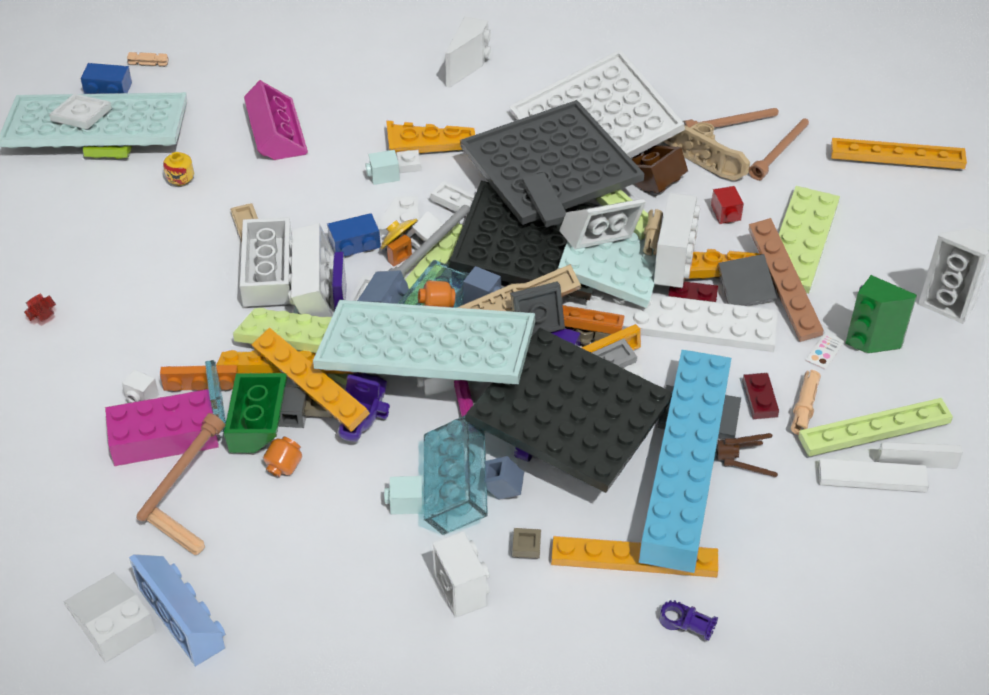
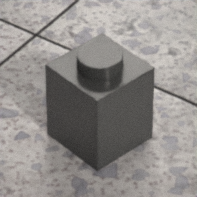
(293, 408)

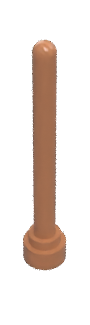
(736, 118)
(759, 169)
(211, 426)

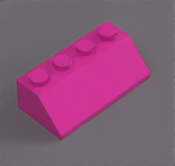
(274, 122)

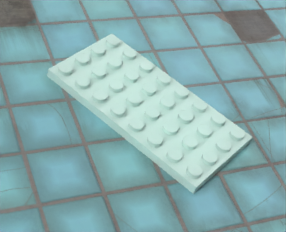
(133, 120)
(426, 341)

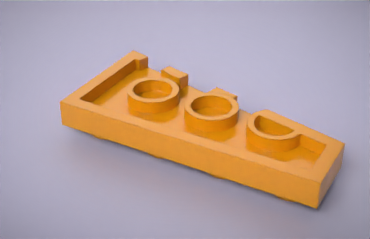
(425, 138)
(705, 263)

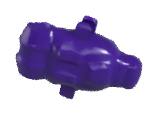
(368, 391)

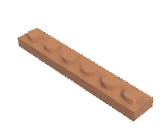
(786, 280)

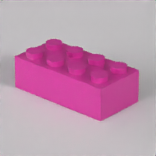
(157, 427)

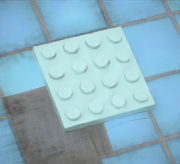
(615, 268)

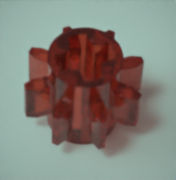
(40, 308)

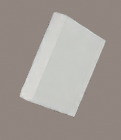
(80, 111)

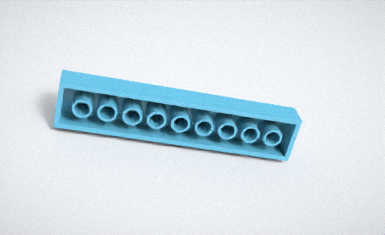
(685, 462)

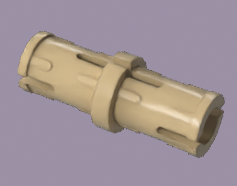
(652, 231)

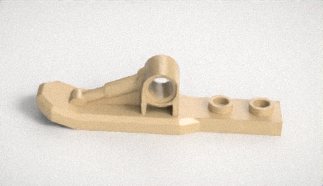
(700, 147)
(501, 300)

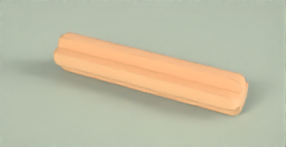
(176, 531)

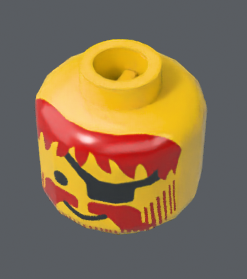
(178, 168)

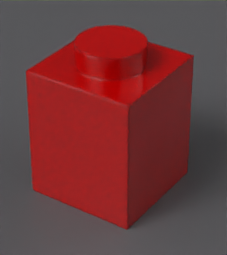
(727, 204)

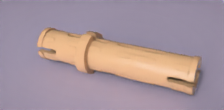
(804, 408)

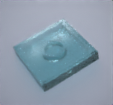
(215, 390)

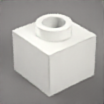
(139, 387)

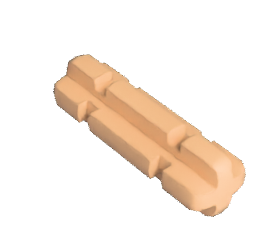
(147, 59)

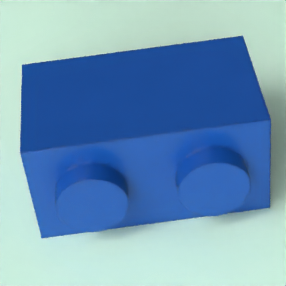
(106, 79)
(354, 235)

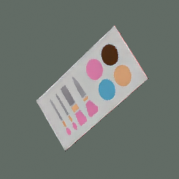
(825, 350)

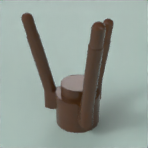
(729, 449)

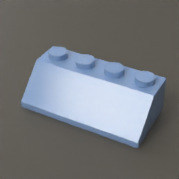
(178, 607)

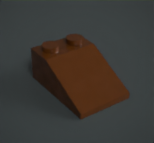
(660, 167)

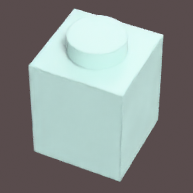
(383, 167)
(405, 495)

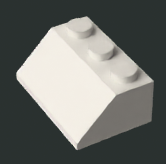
(601, 223)

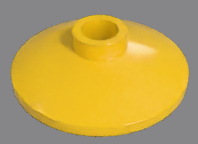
(396, 230)

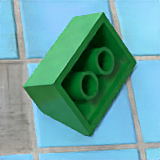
(880, 316)
(254, 411)

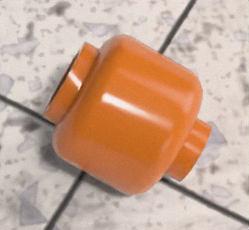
(437, 294)
(282, 456)

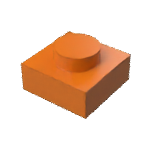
(399, 250)

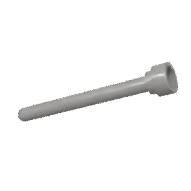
(432, 240)

